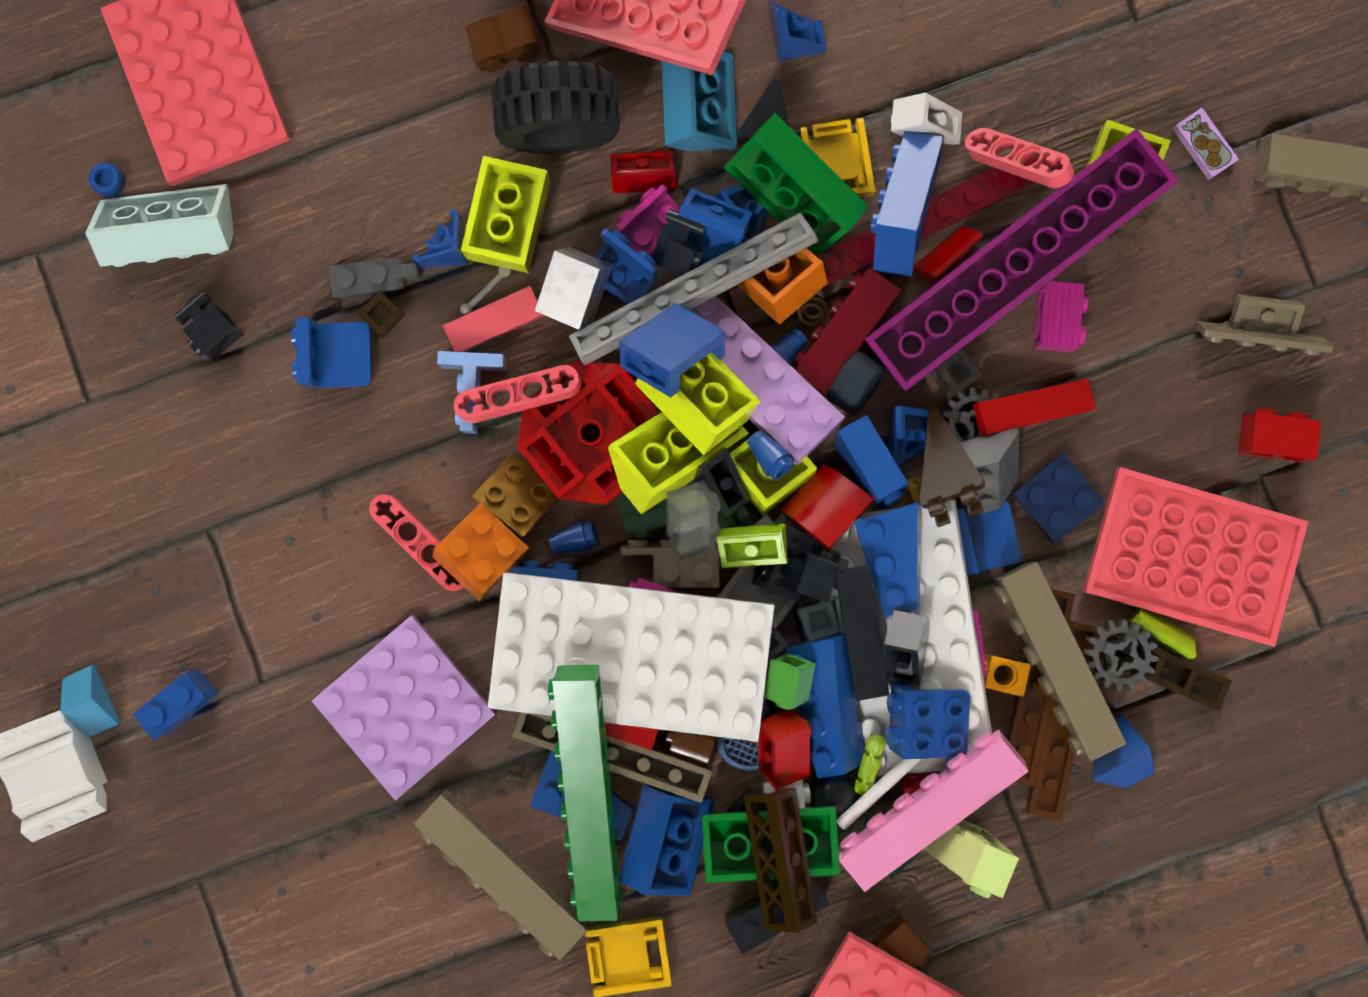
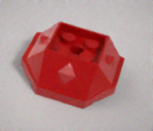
(554, 432)

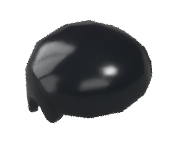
(833, 791)

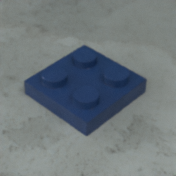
(1057, 498)

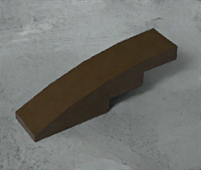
(1182, 677)

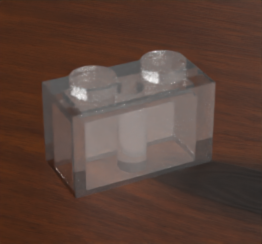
(692, 519)

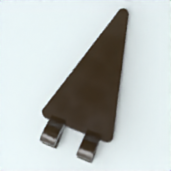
(947, 472)

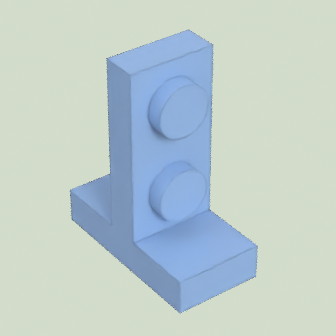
(472, 365)

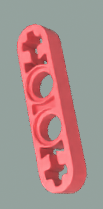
(1022, 151)
(518, 399)
(417, 545)

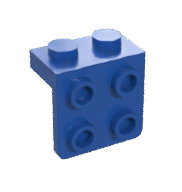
(631, 273)
(331, 354)
(988, 539)
(927, 722)

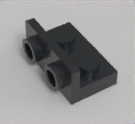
(786, 577)

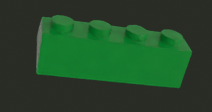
(794, 179)
(730, 853)

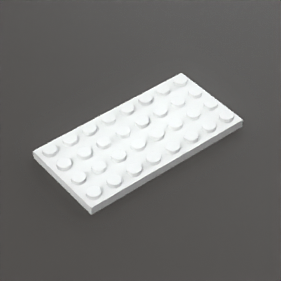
(952, 643)
(660, 653)

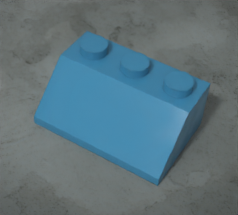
(699, 107)

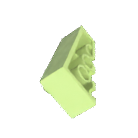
(975, 858)

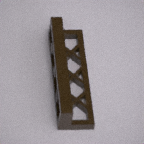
(787, 860)

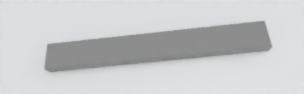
(696, 285)

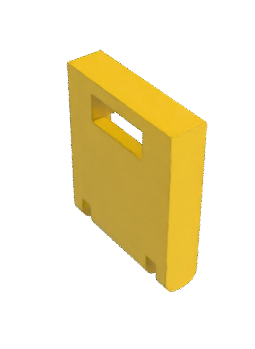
(844, 152)
(622, 956)

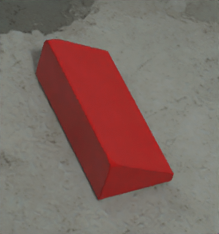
(642, 171)
(947, 253)

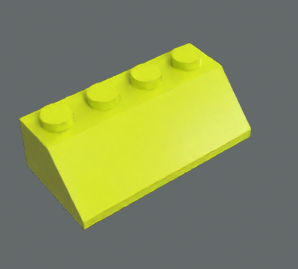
(659, 460)

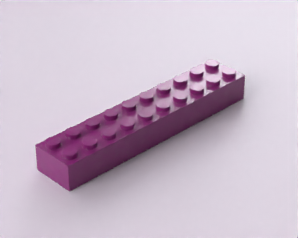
(1021, 260)

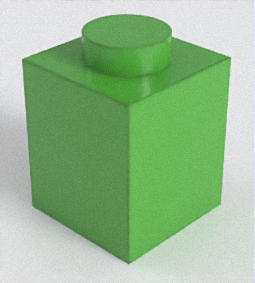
(789, 681)

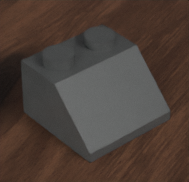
(997, 463)

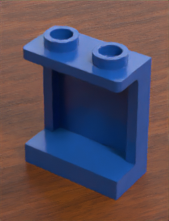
(723, 222)
(669, 347)

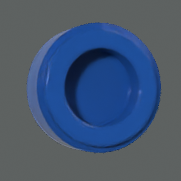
(107, 179)

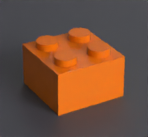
(786, 284)
(479, 551)

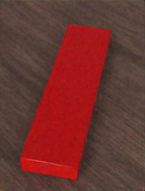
(1034, 407)

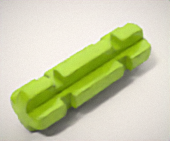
(870, 763)

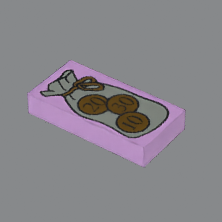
(1205, 143)

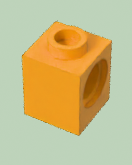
(1016, 675)

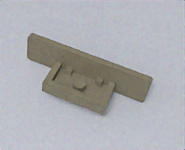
(1265, 322)
(670, 571)

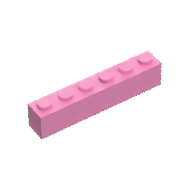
(932, 809)

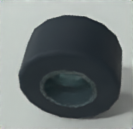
(855, 383)

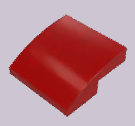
(827, 506)

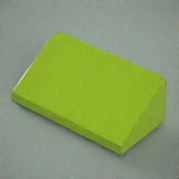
(752, 545)
(1165, 633)

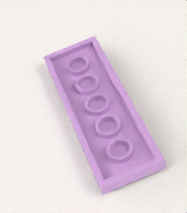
(789, 405)

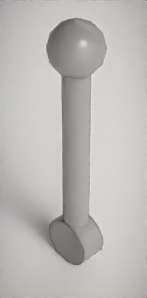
(467, 308)

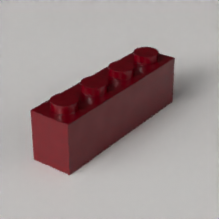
(847, 330)

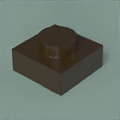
(381, 314)

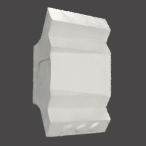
(51, 775)

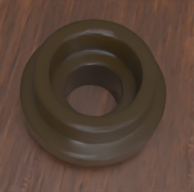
(810, 316)

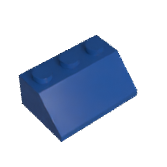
(664, 843)

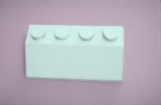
(161, 226)

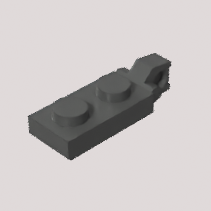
(370, 277)

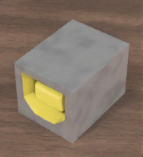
(573, 287)

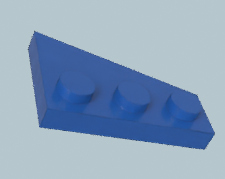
(892, 553)
(549, 798)

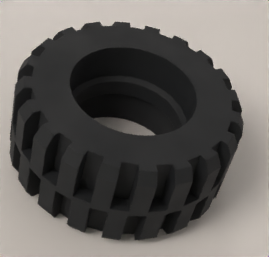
(555, 107)

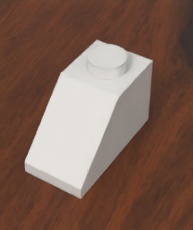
(926, 116)

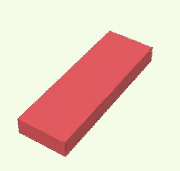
(493, 320)

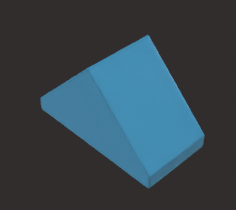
(87, 702)

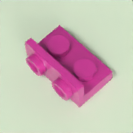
(647, 220)

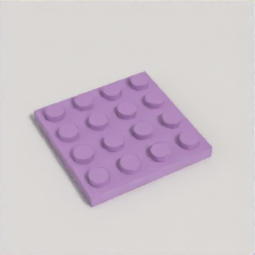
(403, 707)

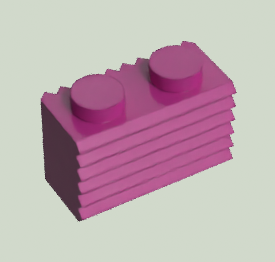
(1060, 317)

